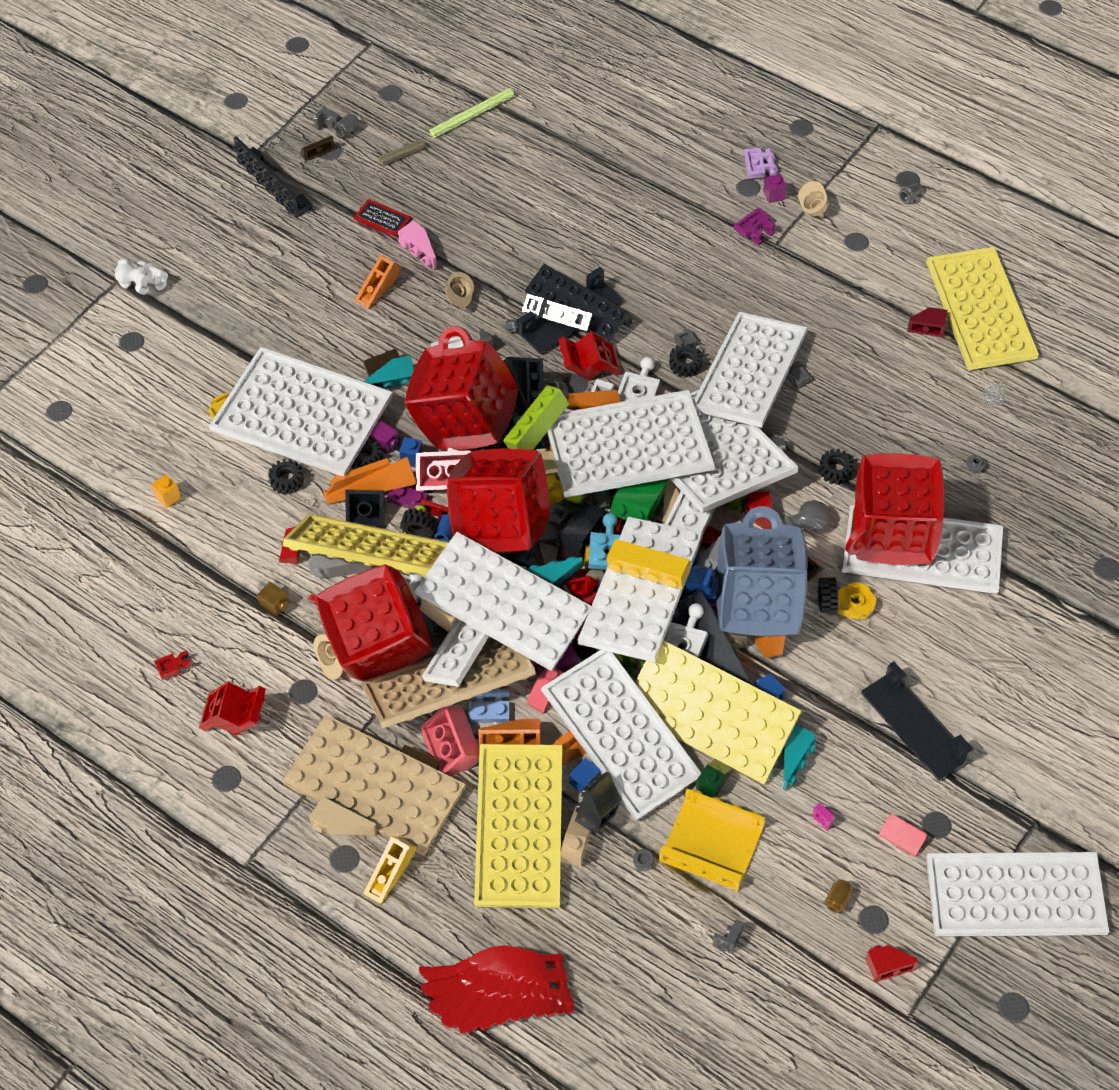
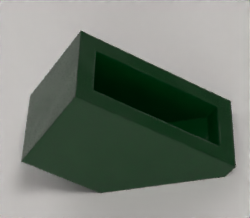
(713, 778)

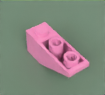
(417, 242)

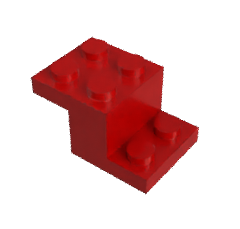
(589, 356)
(232, 708)

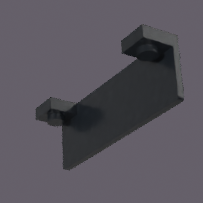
(254, 164)
(562, 290)
(545, 333)
(717, 648)
(916, 725)

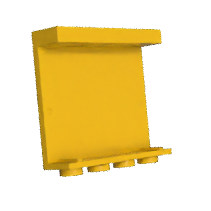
(713, 839)

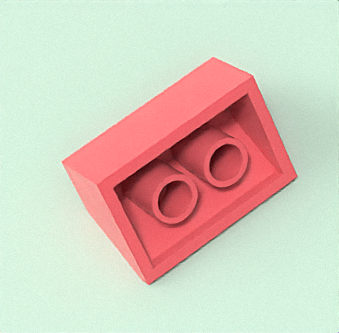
(435, 468)
(451, 740)

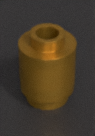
(838, 896)

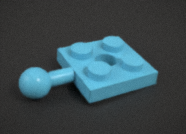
(601, 542)

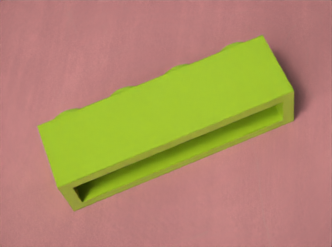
(537, 419)

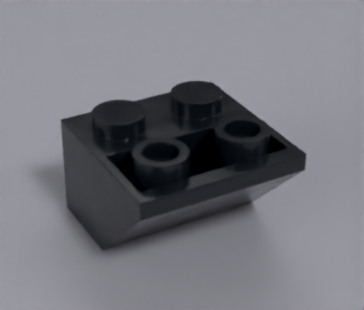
(598, 803)

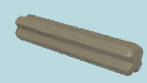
(402, 152)

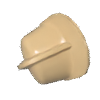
(813, 198)
(459, 289)
(327, 658)

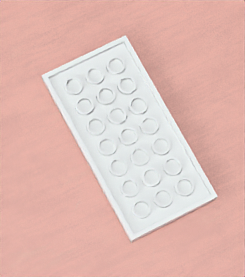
(749, 369)
(965, 559)
(503, 601)
(632, 612)
(621, 732)
(1016, 894)

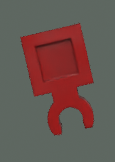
(169, 665)

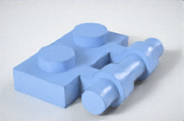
(490, 711)

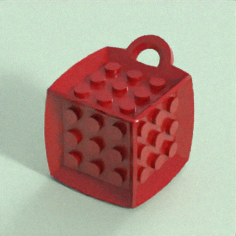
(461, 393)
(499, 498)
(898, 509)
(372, 622)

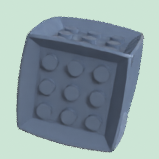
(761, 577)

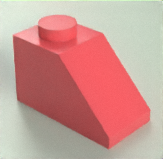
(537, 699)

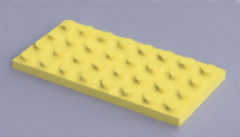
(981, 308)
(365, 544)
(717, 711)
(519, 826)

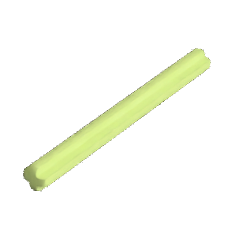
(471, 113)

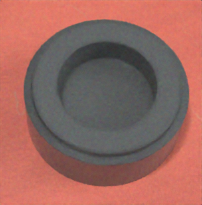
(643, 860)

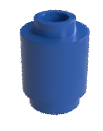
(443, 529)

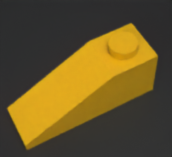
(390, 868)

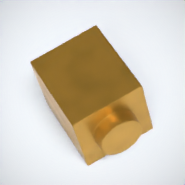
(273, 598)

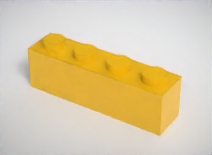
(648, 564)

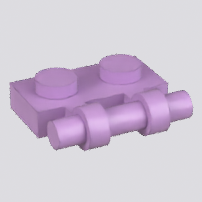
(755, 165)

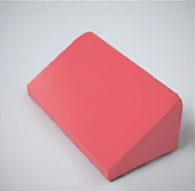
(903, 835)

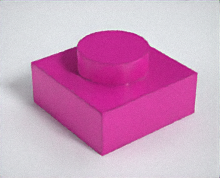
(823, 816)

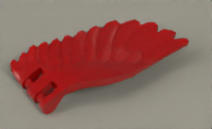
(497, 987)

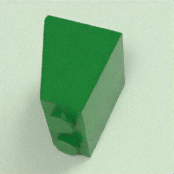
(639, 500)

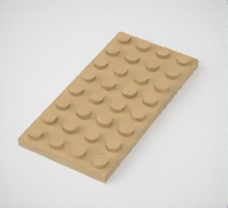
(405, 694)
(375, 782)

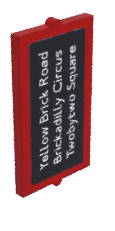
(382, 217)

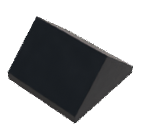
(365, 507)

